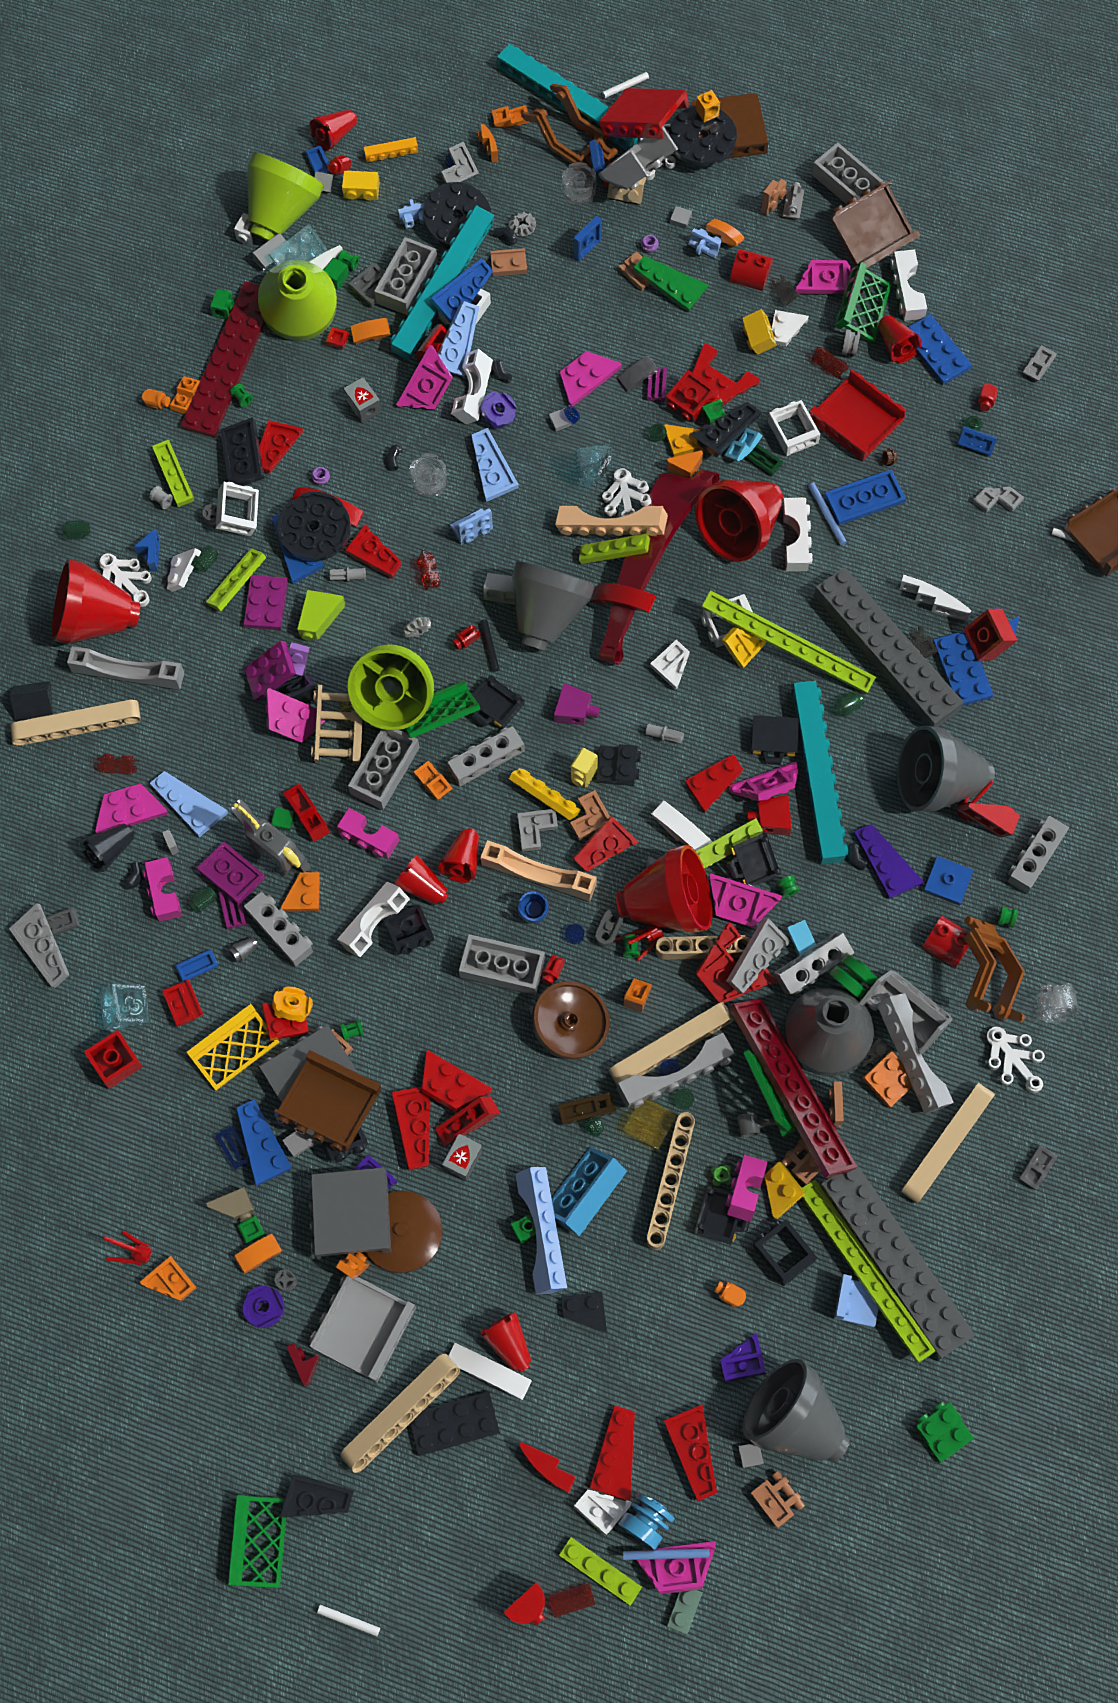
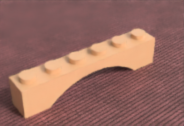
(647, 520)
(566, 881)

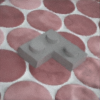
(463, 165)
(531, 823)

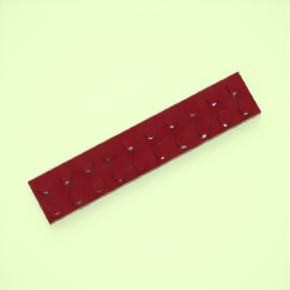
(226, 364)
(793, 1088)

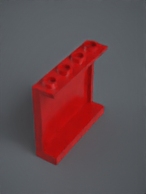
(642, 112)
(858, 416)

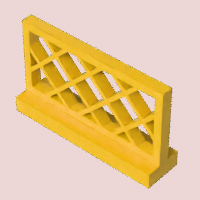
(222, 1034)

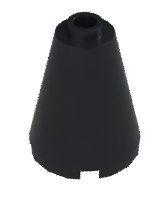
(107, 845)

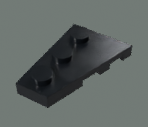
(313, 1498)

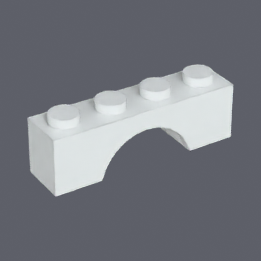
(912, 303)
(477, 368)
(795, 514)
(386, 902)

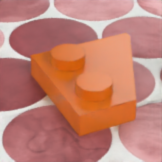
(304, 893)
(169, 1280)

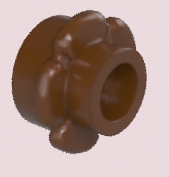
(889, 457)

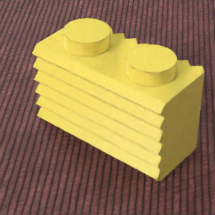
(584, 768)

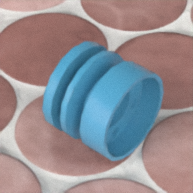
(646, 1521)

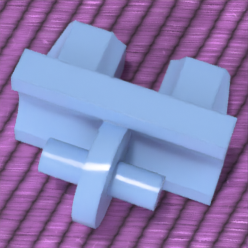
(410, 213)
(704, 243)

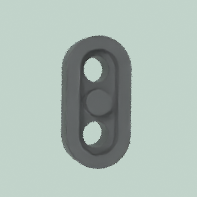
(609, 928)

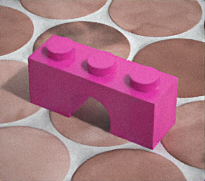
(380, 843)
(158, 874)
(743, 1202)

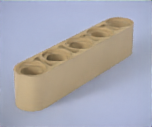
(693, 943)

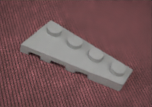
(39, 943)
(762, 947)

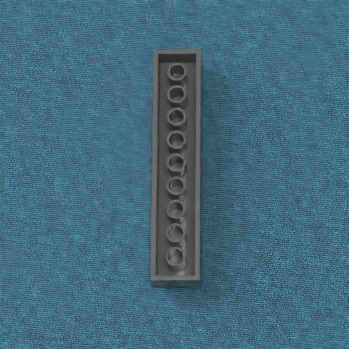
(888, 649)
(898, 1261)

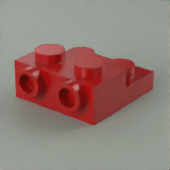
(689, 396)

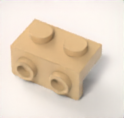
(634, 195)

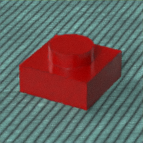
(337, 338)

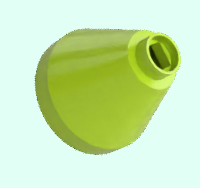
(277, 195)
(297, 300)
(390, 687)

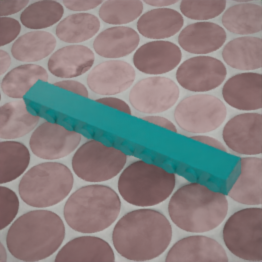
(539, 78)
(452, 265)
(818, 773)

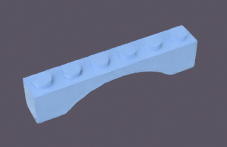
(548, 1268)

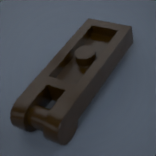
(586, 1108)

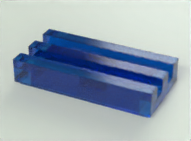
(225, 1133)

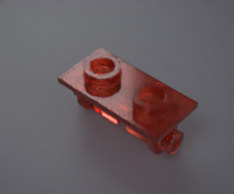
(829, 362)
(425, 563)
(125, 764)
(571, 1600)

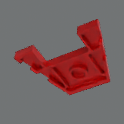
(725, 387)
(719, 965)

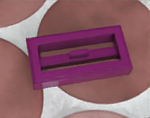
(655, 398)
(236, 924)

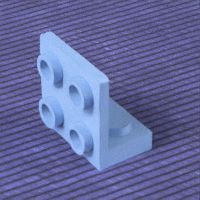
(473, 525)
(855, 1303)

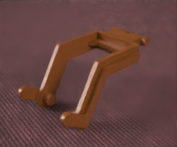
(539, 117)
(980, 940)

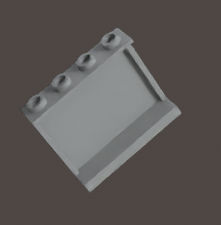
(362, 1327)

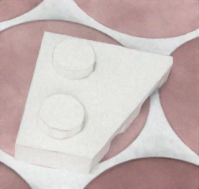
(786, 326)
(181, 569)
(671, 663)
(601, 1510)

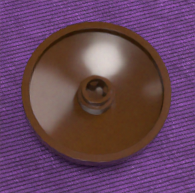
(570, 1020)
(414, 1233)

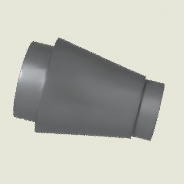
(242, 949)

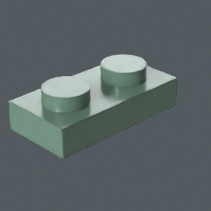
(684, 1610)

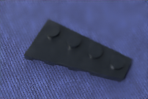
(725, 429)

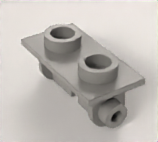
(793, 201)

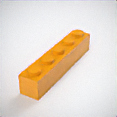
(391, 149)

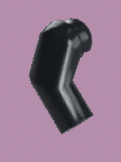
(508, 233)
(499, 372)
(391, 456)
(854, 857)
(135, 878)

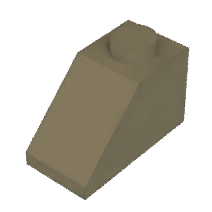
(233, 1205)

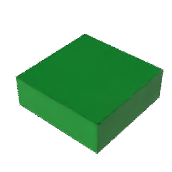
(283, 819)
(251, 1229)

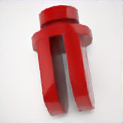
(339, 164)
(987, 397)
(466, 637)
(553, 969)

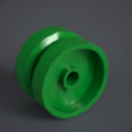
(854, 976)

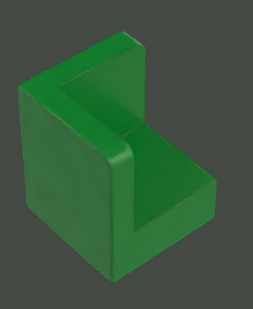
(337, 272)
(712, 411)

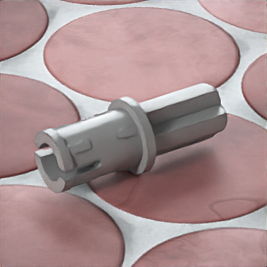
(347, 574)
(664, 733)

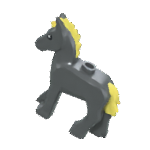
(269, 840)

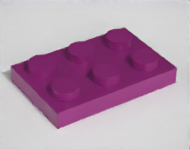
(265, 602)
(270, 670)
(231, 873)

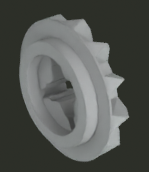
(524, 229)
(417, 627)

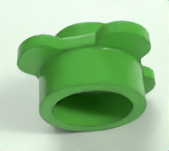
(725, 1170)

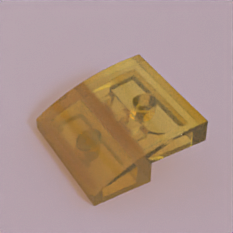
(650, 1123)

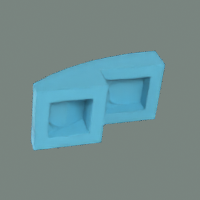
(741, 449)
(801, 937)

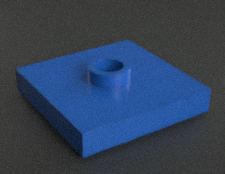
(587, 238)
(948, 880)

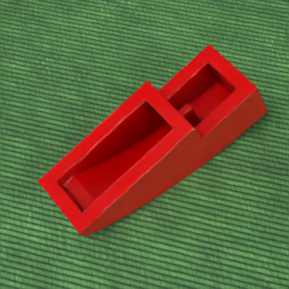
(306, 812)
(547, 1467)

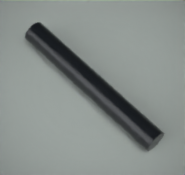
(490, 646)

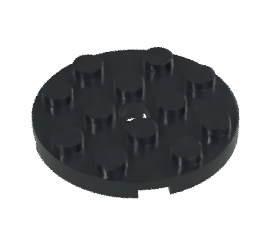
(699, 151)
(444, 202)
(325, 540)

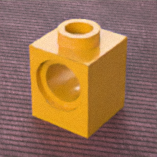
(707, 106)

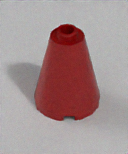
(332, 127)
(898, 339)
(461, 857)
(422, 882)
(508, 1342)

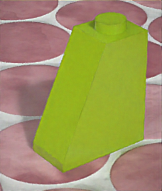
(318, 613)

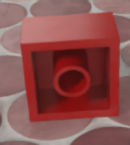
(990, 634)
(113, 1059)

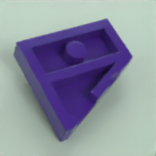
(744, 1361)

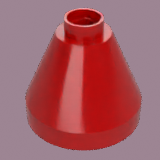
(738, 517)
(90, 605)
(670, 893)

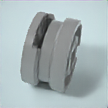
(851, 342)

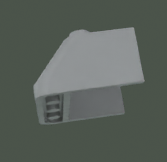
(637, 160)
(927, 1019)

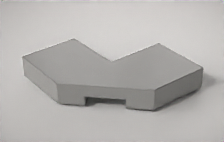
(1006, 496)

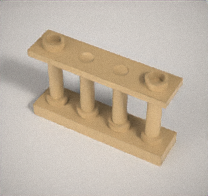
(354, 734)

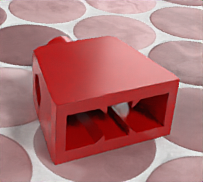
(773, 815)

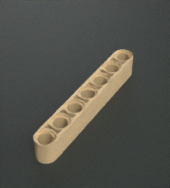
(75, 722)
(672, 1043)
(948, 1143)
(670, 1190)
(400, 1413)

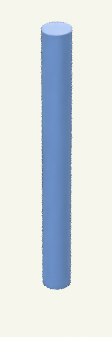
(826, 512)
(665, 1554)

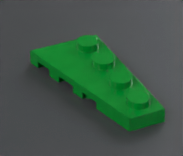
(674, 284)

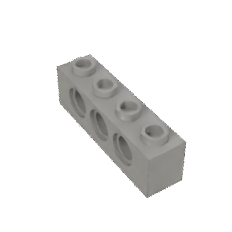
(465, 774)
(1055, 832)
(295, 953)
(787, 974)

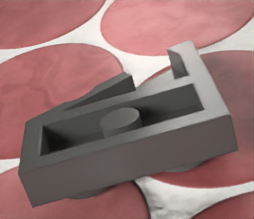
(366, 283)

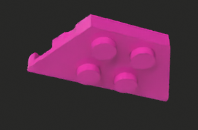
(825, 277)
(586, 375)
(427, 382)
(290, 716)
(767, 784)
(129, 807)
(740, 901)
(678, 1574)

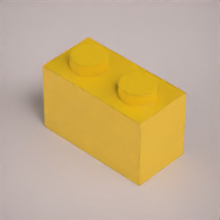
(360, 185)
(759, 332)

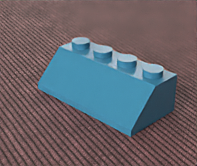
(586, 1190)

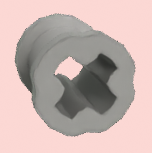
(161, 497)

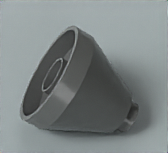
(546, 602)
(939, 770)
(826, 1045)
(795, 1415)

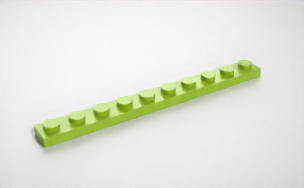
(788, 642)
(867, 1272)

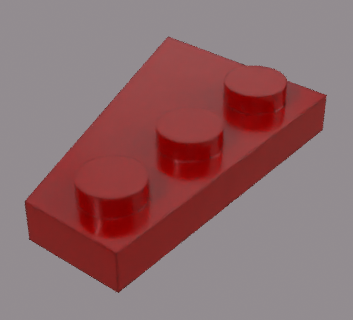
(276, 442)
(371, 551)
(713, 781)
(603, 844)

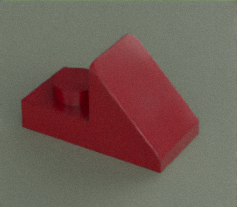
(305, 1368)

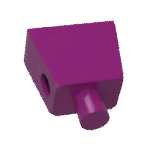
(574, 706)

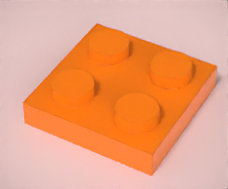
(888, 1079)

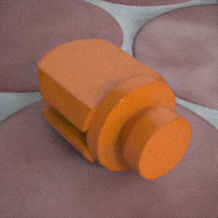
(155, 399)
(730, 1293)

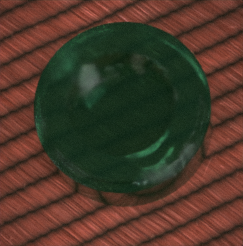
(684, 1099)

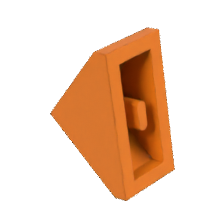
(686, 464)
(637, 995)

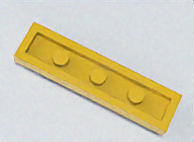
(545, 794)

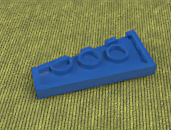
(461, 289)
(297, 568)
(261, 1145)

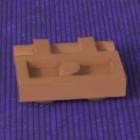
(804, 1169)
(773, 1504)

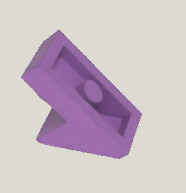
(299, 657)

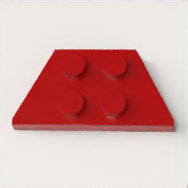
(450, 1084)

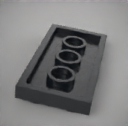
(242, 452)
(455, 1424)

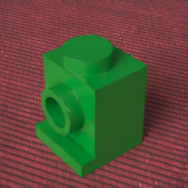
(222, 304)
(521, 1233)

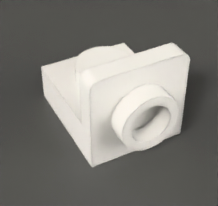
(242, 230)

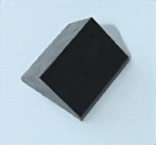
(299, 688)
(31, 700)

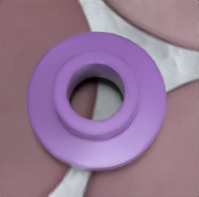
(649, 239)
(320, 471)

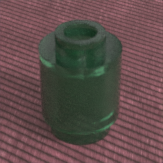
(76, 529)
(206, 559)
(849, 703)
(202, 899)

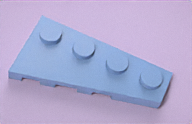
(459, 338)
(493, 468)
(189, 804)

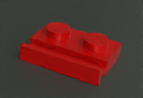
(183, 1003)

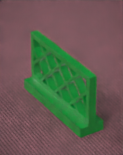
(852, 294)
(445, 702)
(771, 1097)
(239, 1546)

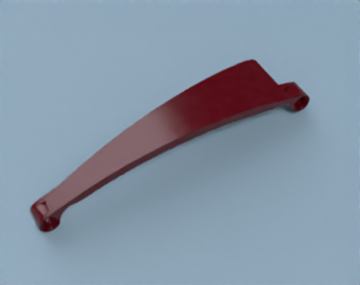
(677, 497)

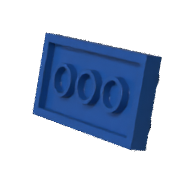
(939, 351)
(865, 497)
(962, 668)

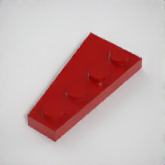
(413, 1120)
(692, 1447)
(614, 1465)

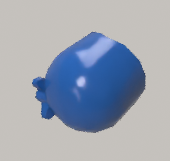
(533, 907)

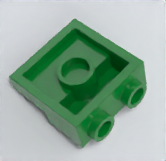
(943, 1431)

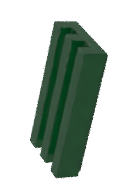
(761, 462)

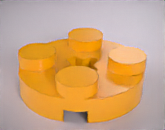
(283, 1008)

